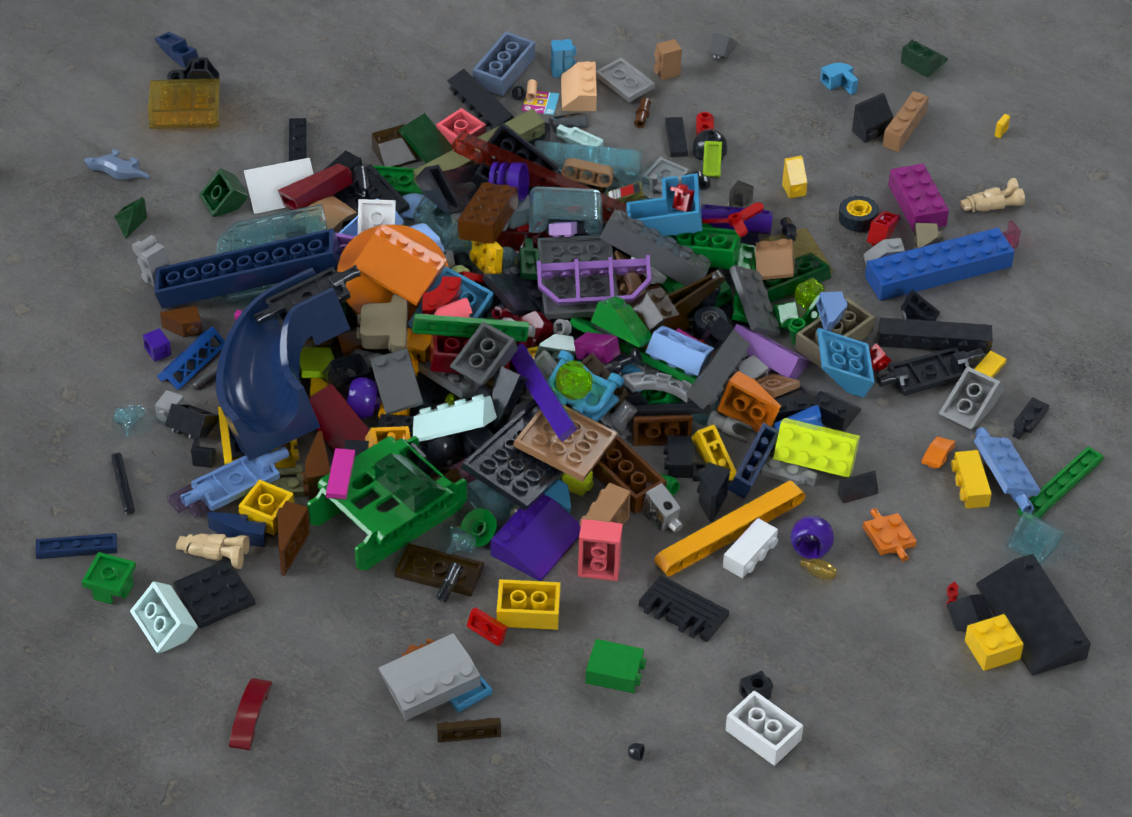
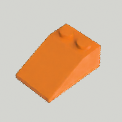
(748, 402)

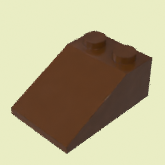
(315, 467)
(292, 532)

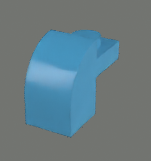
(839, 75)

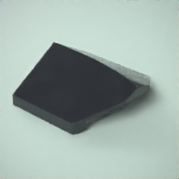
(918, 308)
(969, 611)

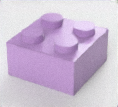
(563, 228)

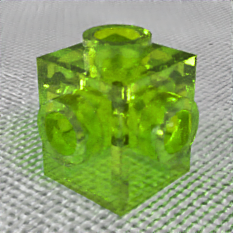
(807, 292)

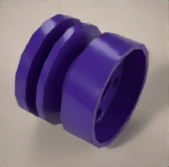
(515, 175)

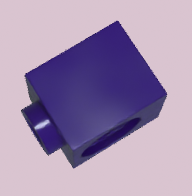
(157, 344)

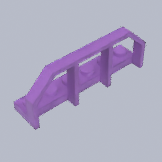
(588, 268)

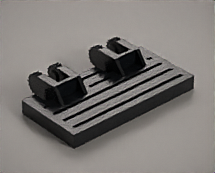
(683, 608)

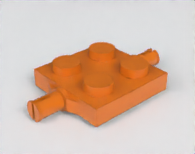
(889, 534)

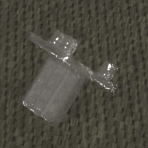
(621, 418)

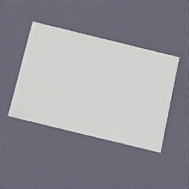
(267, 180)

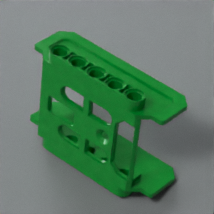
(390, 529)

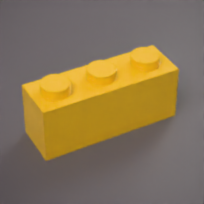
(971, 479)

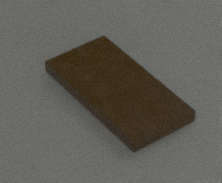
(430, 566)

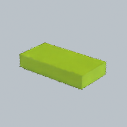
(712, 159)

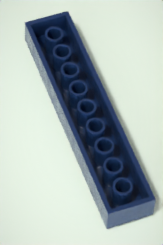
(245, 268)

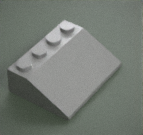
(430, 676)

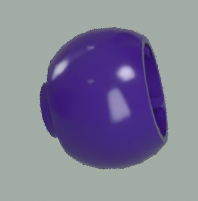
(364, 397)
(812, 537)

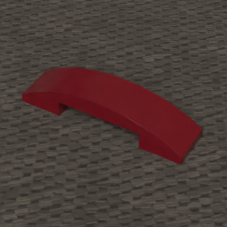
(248, 713)

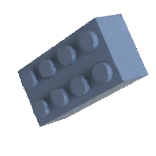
(504, 63)

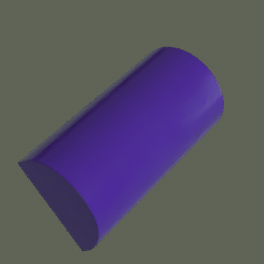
(759, 223)

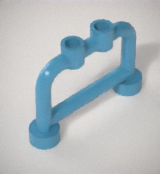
(579, 405)

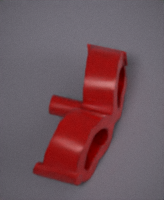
(952, 592)

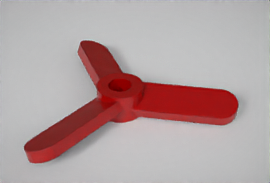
(737, 219)

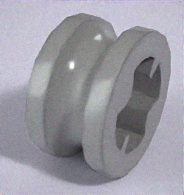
(562, 327)

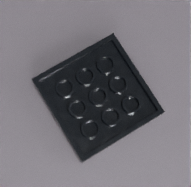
(378, 188)

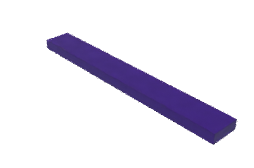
(543, 393)

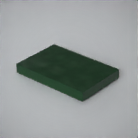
(425, 138)

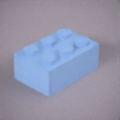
(679, 350)

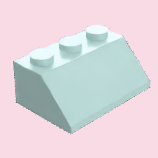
(163, 617)

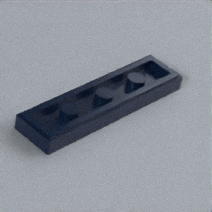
(76, 546)

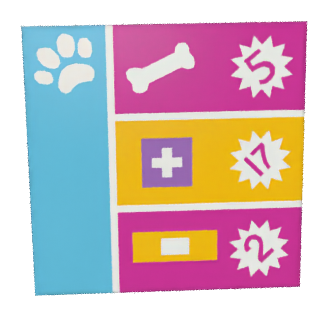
(544, 103)

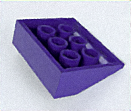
(536, 538)

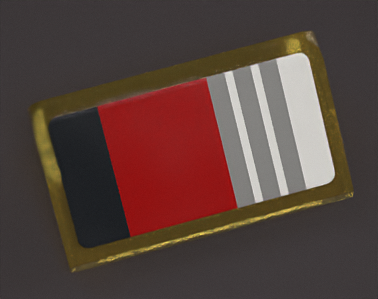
(627, 193)

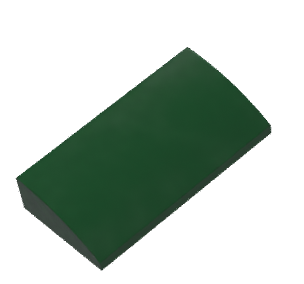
(804, 269)

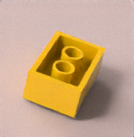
(528, 604)

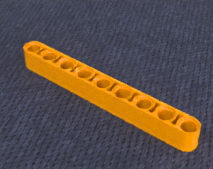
(728, 528)

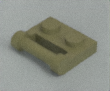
(291, 484)

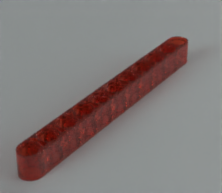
(536, 171)

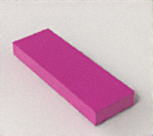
(340, 473)

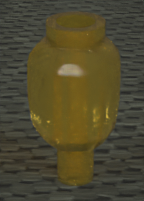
(819, 568)

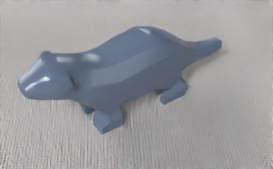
(116, 167)

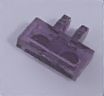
(176, 502)

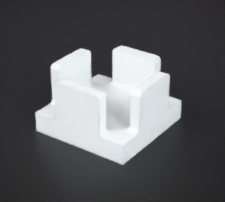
(375, 213)

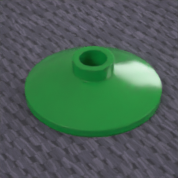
(475, 521)

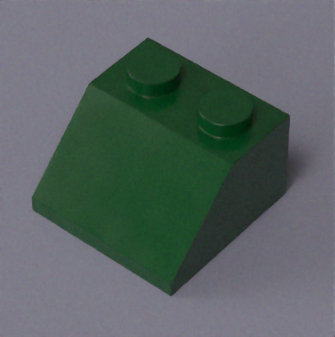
(223, 193)

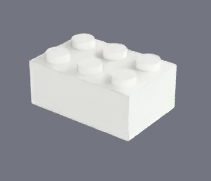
(764, 727)

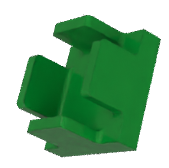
(109, 577)

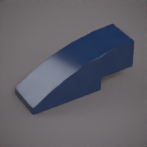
(176, 48)
(236, 525)

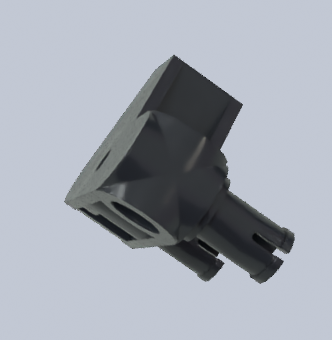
(196, 69)

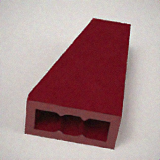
(316, 187)

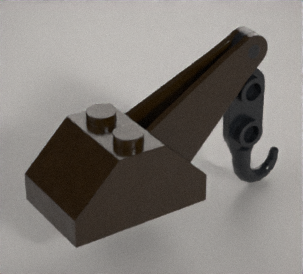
(670, 309)

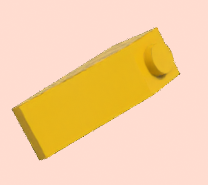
(712, 448)

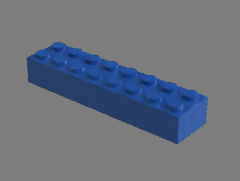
(939, 264)

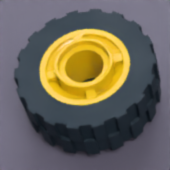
(857, 213)

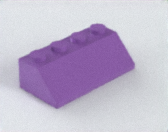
(773, 354)

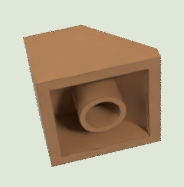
(775, 259)

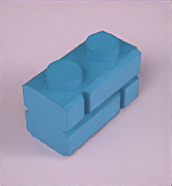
(562, 56)

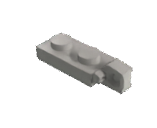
(788, 472)

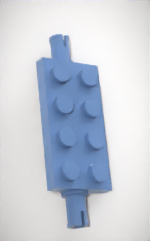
(1007, 468)
(234, 479)

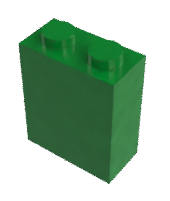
(615, 666)

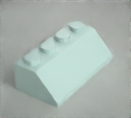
(453, 418)

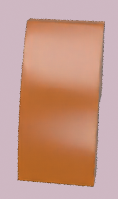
(937, 452)

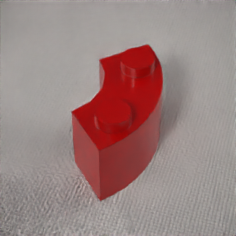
(444, 294)

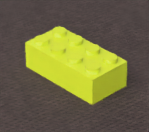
(816, 447)

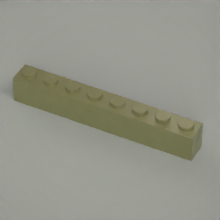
(527, 125)

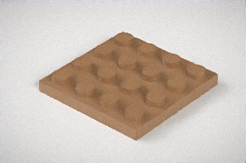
(574, 455)

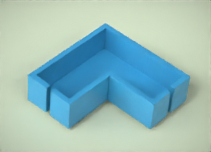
(659, 213)

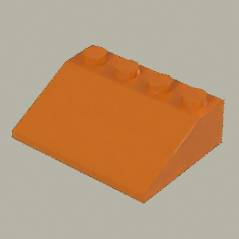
(399, 264)

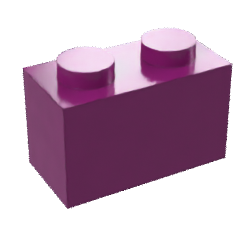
(602, 346)

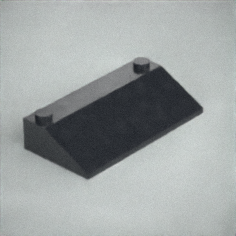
(450, 188)
(1036, 614)

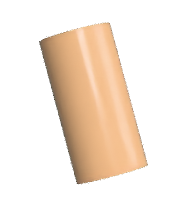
(531, 90)

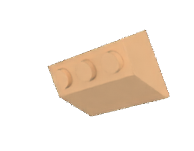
(579, 87)

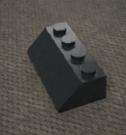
(511, 141)

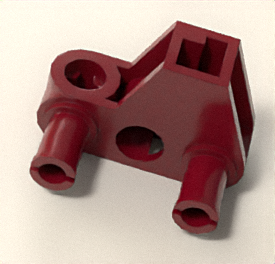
(543, 326)

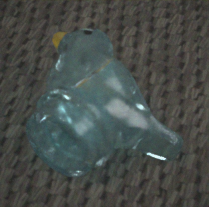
(128, 416)
(460, 541)

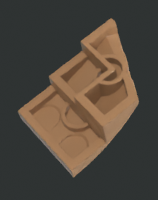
(336, 212)

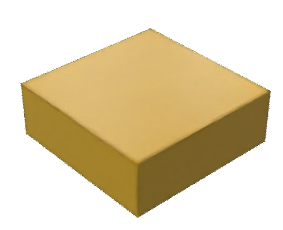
(1002, 126)

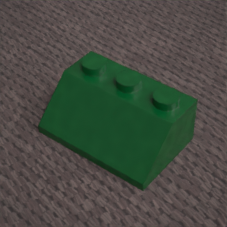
(407, 481)

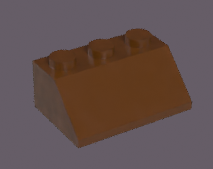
(656, 429)

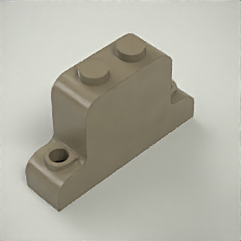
(384, 325)

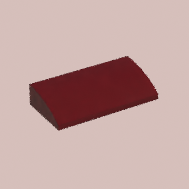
(336, 418)

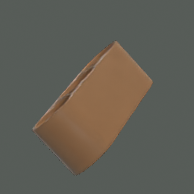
(580, 176)

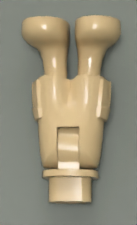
(994, 198)
(215, 547)

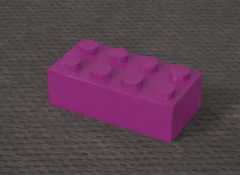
(918, 196)

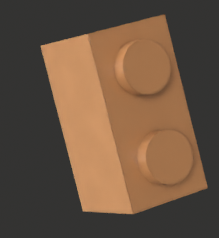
(668, 59)

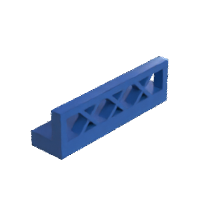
(192, 349)

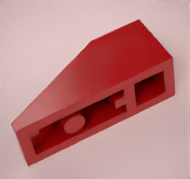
(882, 227)

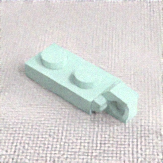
(578, 136)

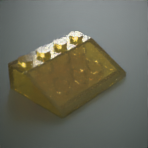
(184, 103)

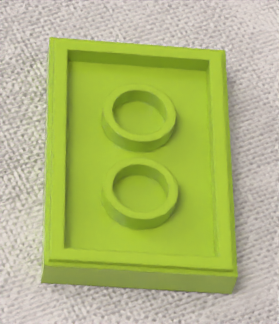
(314, 361)

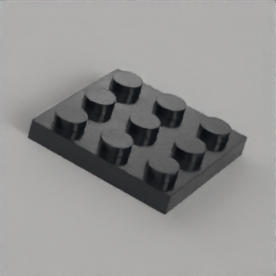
(214, 593)

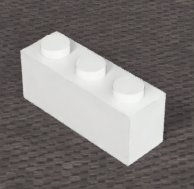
(750, 548)

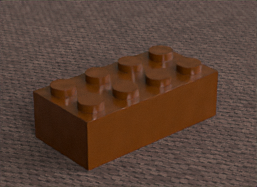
(488, 213)
(627, 470)

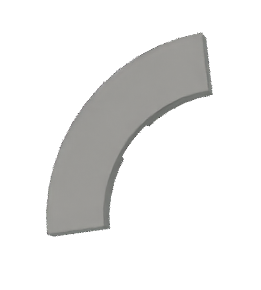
(660, 381)

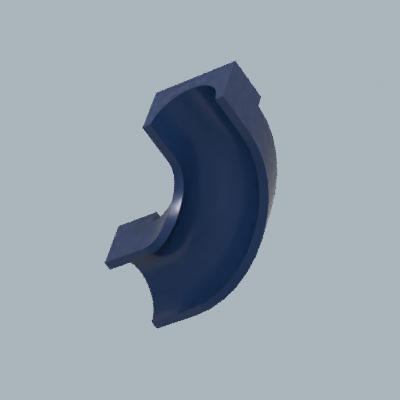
(261, 369)

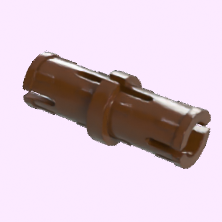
(642, 112)

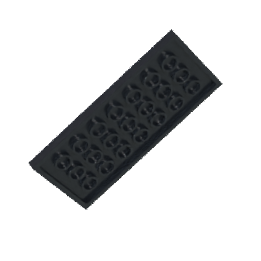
(510, 470)

